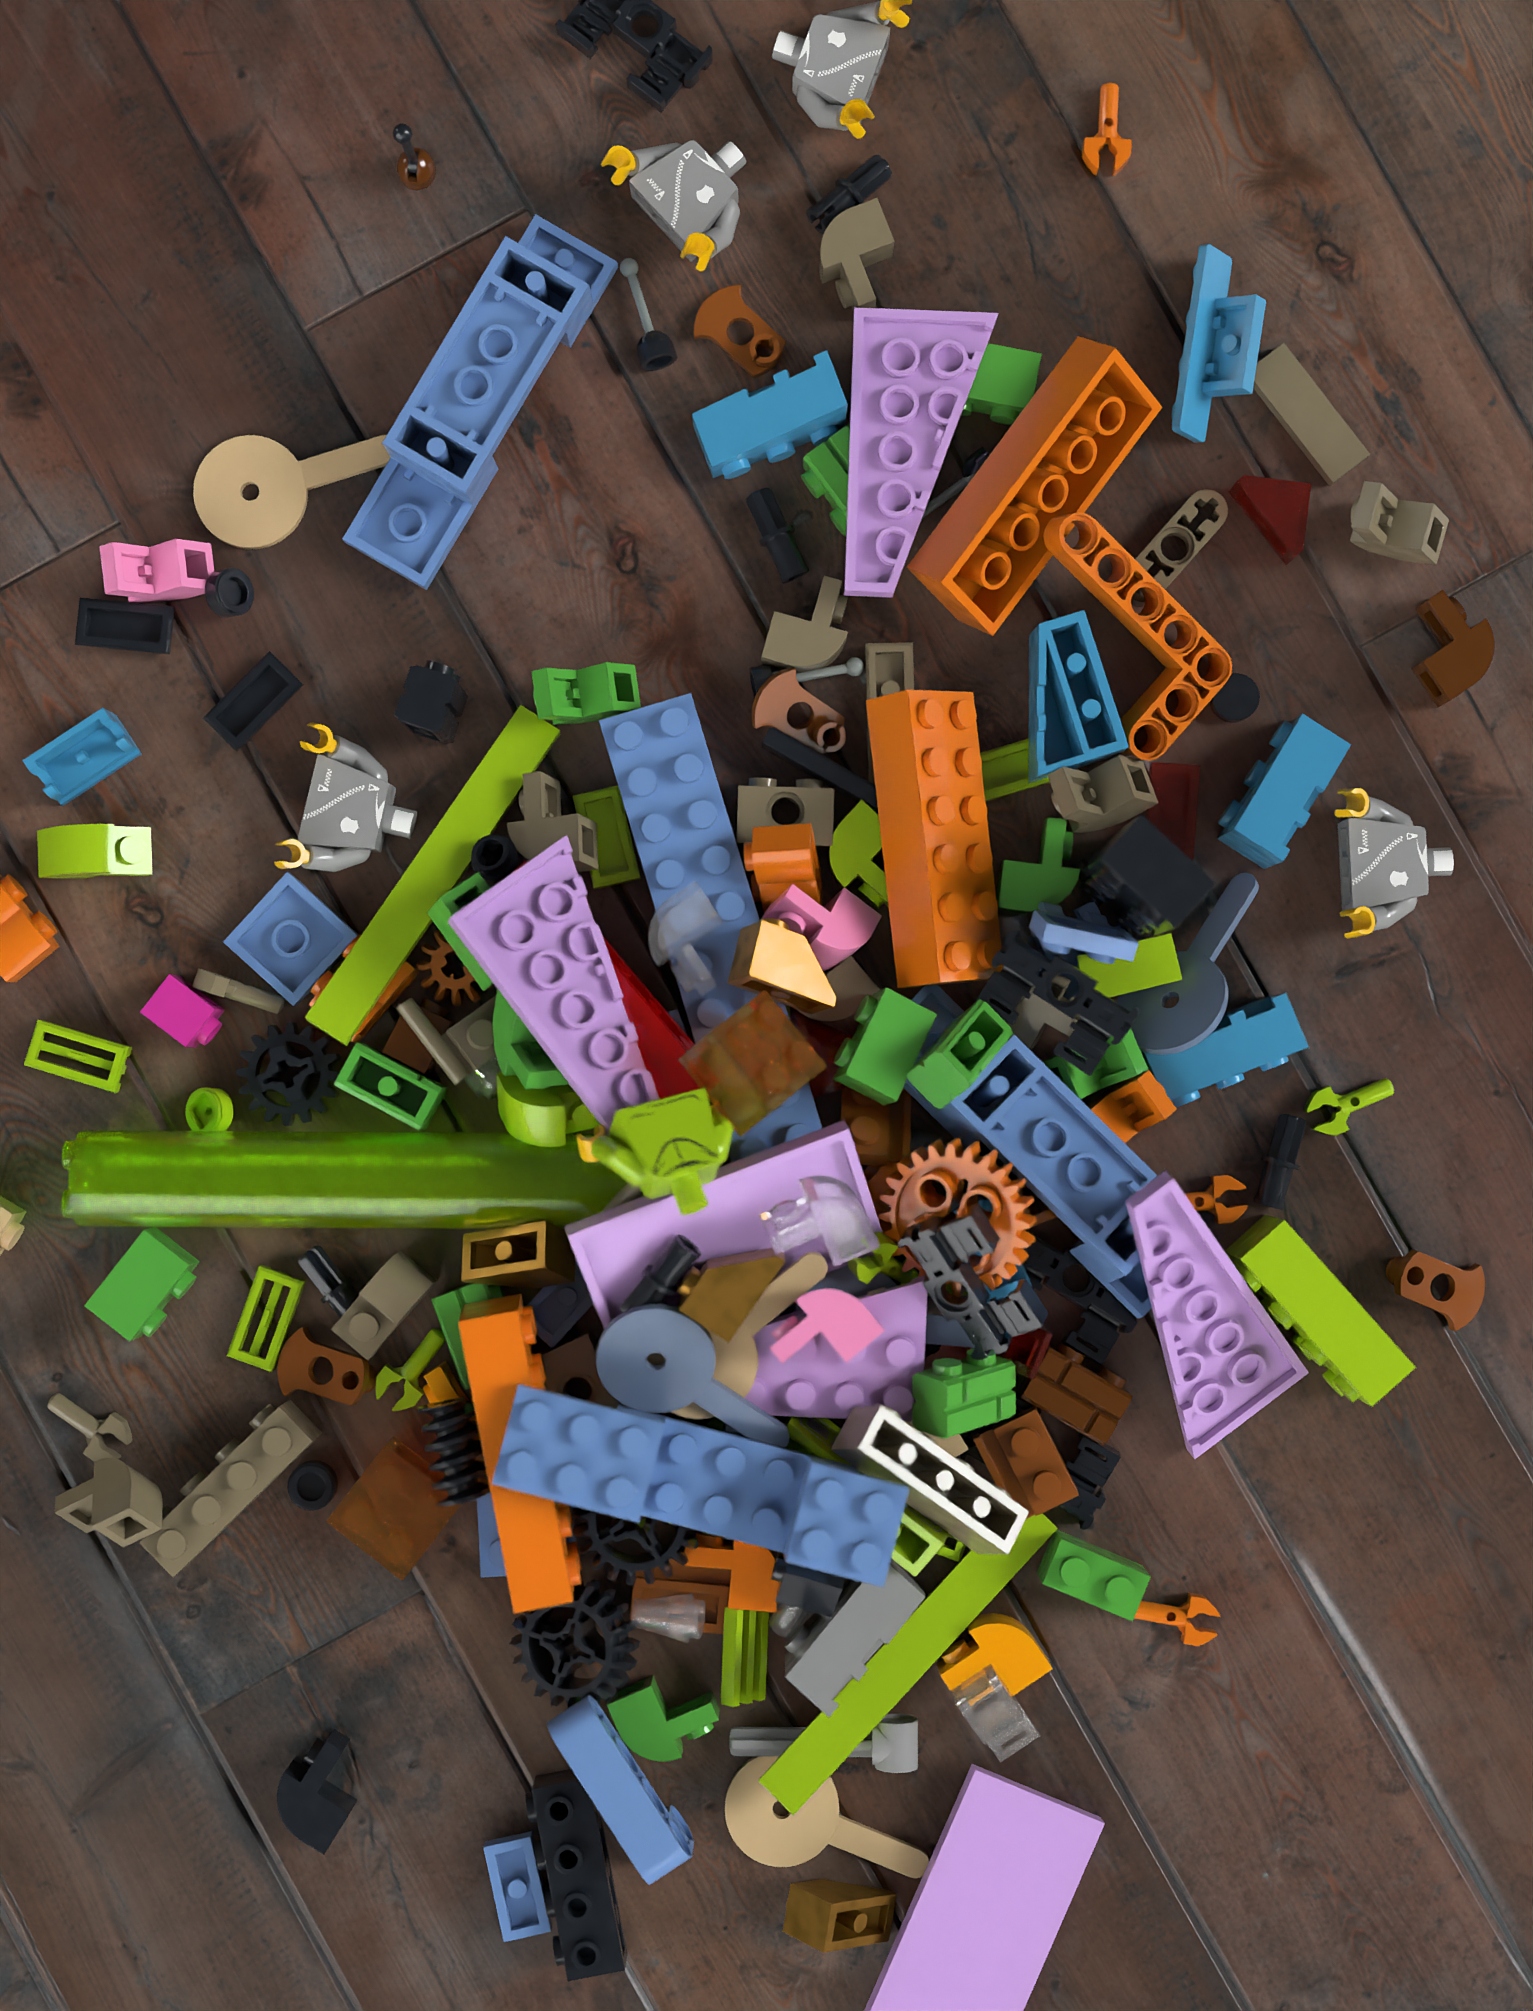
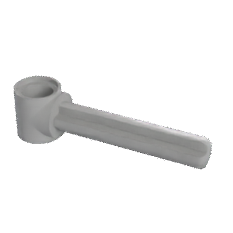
(890, 1744)

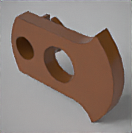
(724, 309)
(779, 695)
(1464, 1291)
(297, 1364)

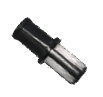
(850, 191)
(776, 535)
(1280, 1161)
(664, 1274)
(328, 1279)

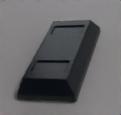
(124, 625)
(253, 701)

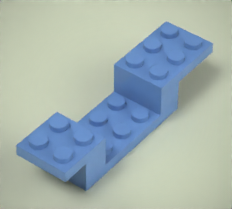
(471, 394)
(1055, 1146)
(701, 1480)

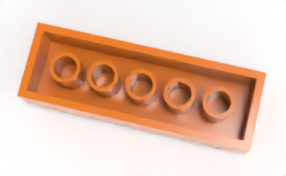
(1042, 467)
(934, 836)
(530, 1528)

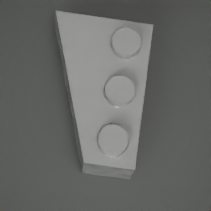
(838, 1646)

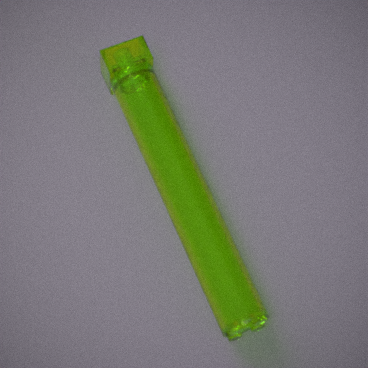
(328, 1180)

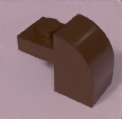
(1464, 650)

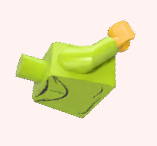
(665, 1147)

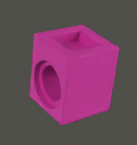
(184, 1012)

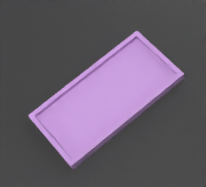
(627, 1238)
(988, 1900)

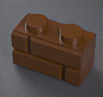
(1077, 1394)

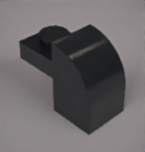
(308, 1802)

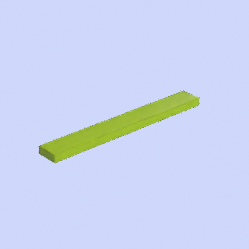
(431, 875)
(898, 1667)

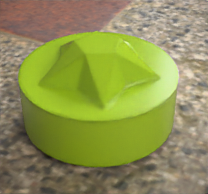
(209, 1110)

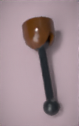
(413, 161)

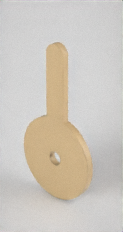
(281, 485)
(738, 1360)
(799, 1838)

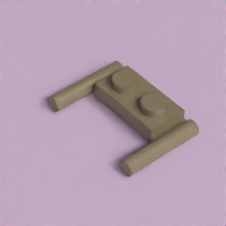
(462, 1046)

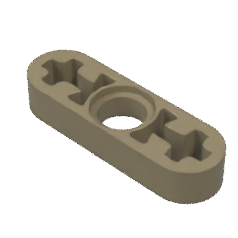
(1186, 515)

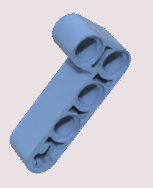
(647, 1830)

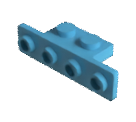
(1218, 344)

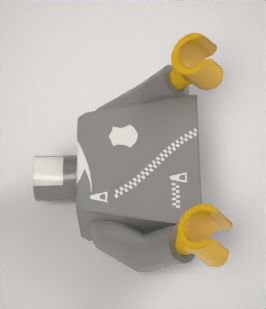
(840, 62)
(684, 192)
(345, 808)
(1383, 862)

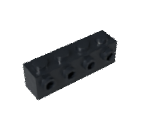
(578, 1875)

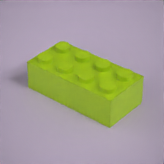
(1319, 1310)

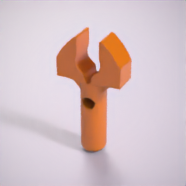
(1107, 133)
(1206, 1199)
(1178, 1617)

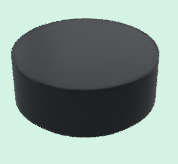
(229, 592)
(1236, 699)
(312, 1485)

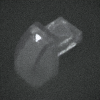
(678, 926)
(826, 1211)
(994, 1713)

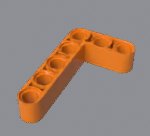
(1149, 629)

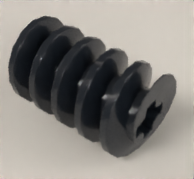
(456, 1451)

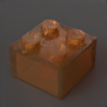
(752, 1062)
(394, 1509)

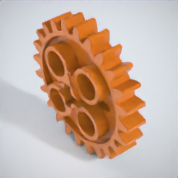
(916, 1200)

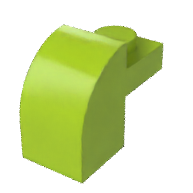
(853, 849)
(94, 851)
(541, 1115)

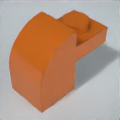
(1133, 1105)
(749, 1566)

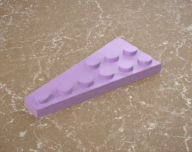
(904, 409)
(556, 974)
(1212, 1329)
(824, 1385)

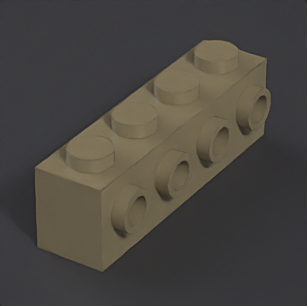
(938, 1483)
(232, 1486)

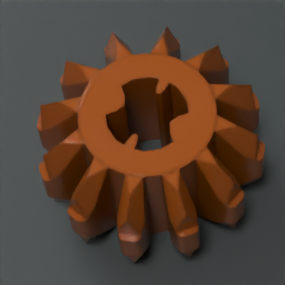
(439, 965)

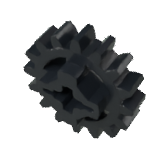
(280, 1054)

